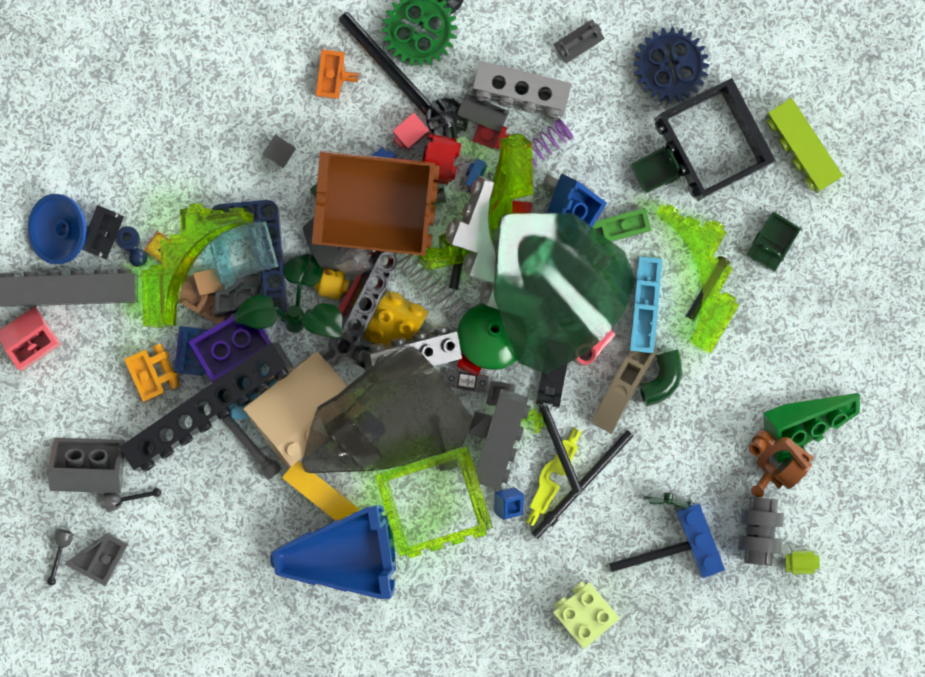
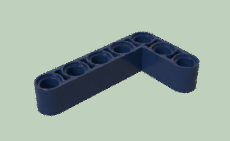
(272, 223)

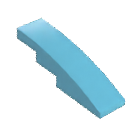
(646, 304)

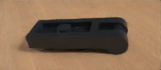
(553, 379)

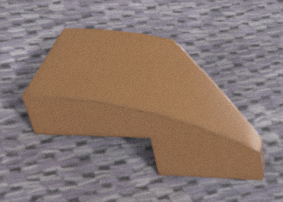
(205, 307)

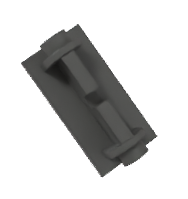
(579, 41)

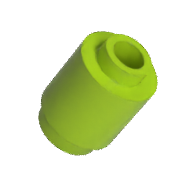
(802, 562)

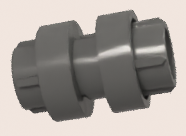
(761, 527)

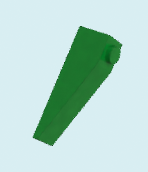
(809, 419)

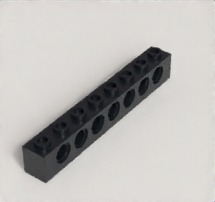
(136, 448)

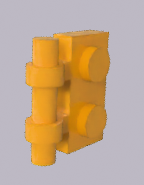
(145, 376)

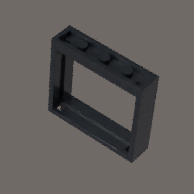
(745, 122)

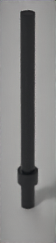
(550, 518)

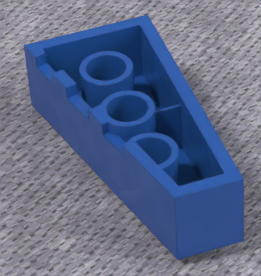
(576, 199)

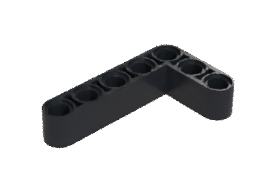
(363, 316)

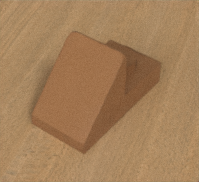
(200, 284)

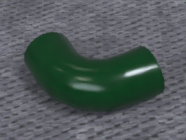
(667, 380)

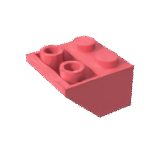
(28, 339)

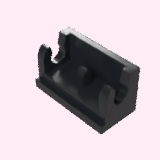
(102, 232)

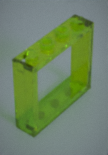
(474, 491)

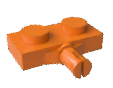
(332, 74)

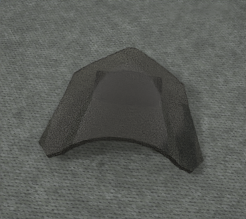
(387, 418)

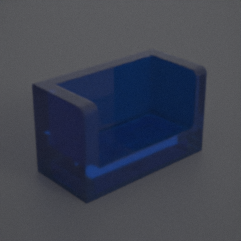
(185, 360)

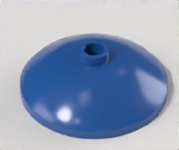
(48, 229)

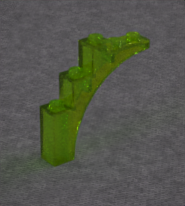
(703, 242)
(164, 282)

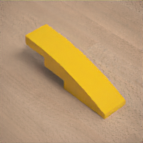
(319, 492)

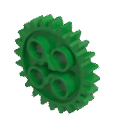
(409, 48)

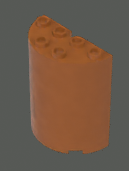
(375, 203)

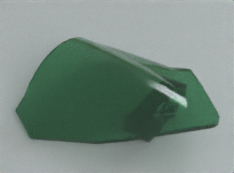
(557, 286)

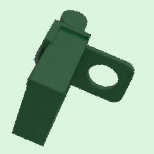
(656, 170)
(773, 241)

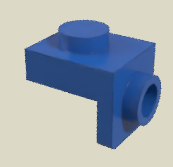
(474, 171)

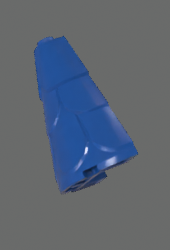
(344, 555)

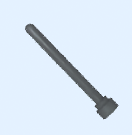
(268, 467)

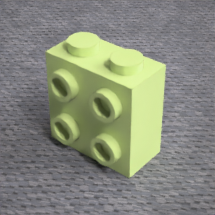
(585, 614)

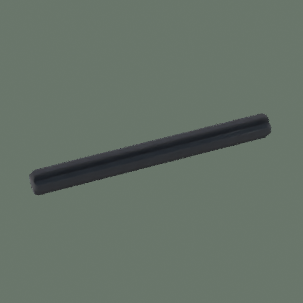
(385, 63)

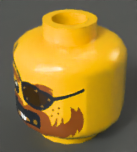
(332, 283)

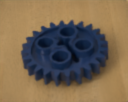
(691, 60)

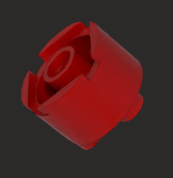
(443, 152)

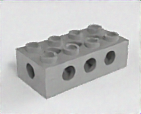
(512, 79)

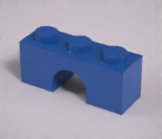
(700, 540)

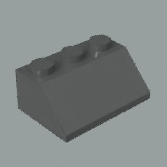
(86, 465)

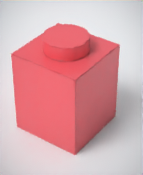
(410, 132)

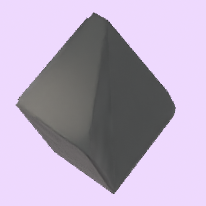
(480, 424)

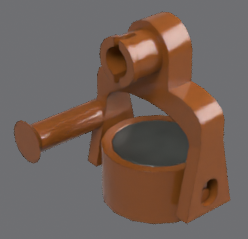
(789, 472)

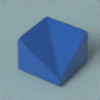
(508, 503)

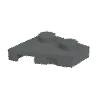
(99, 559)

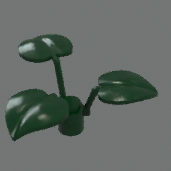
(322, 320)

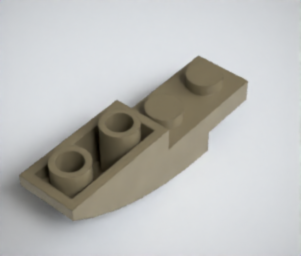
(622, 389)

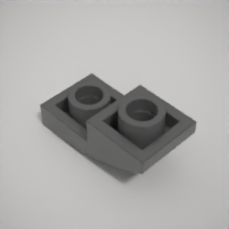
(322, 253)

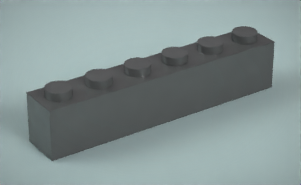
(68, 289)

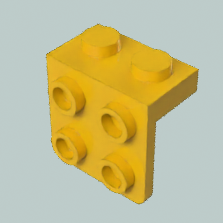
(395, 319)

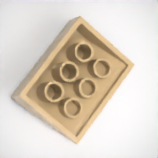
(289, 405)

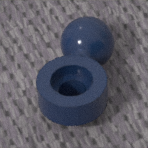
(137, 256)

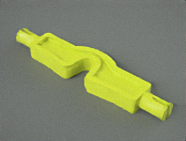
(547, 487)

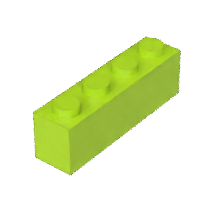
(803, 145)

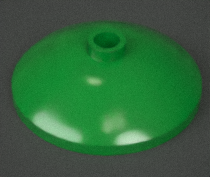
(480, 344)

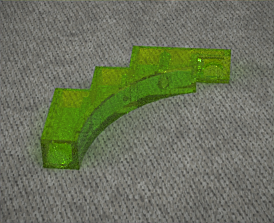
(511, 181)

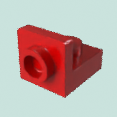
(489, 138)

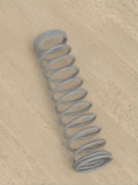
(458, 303)

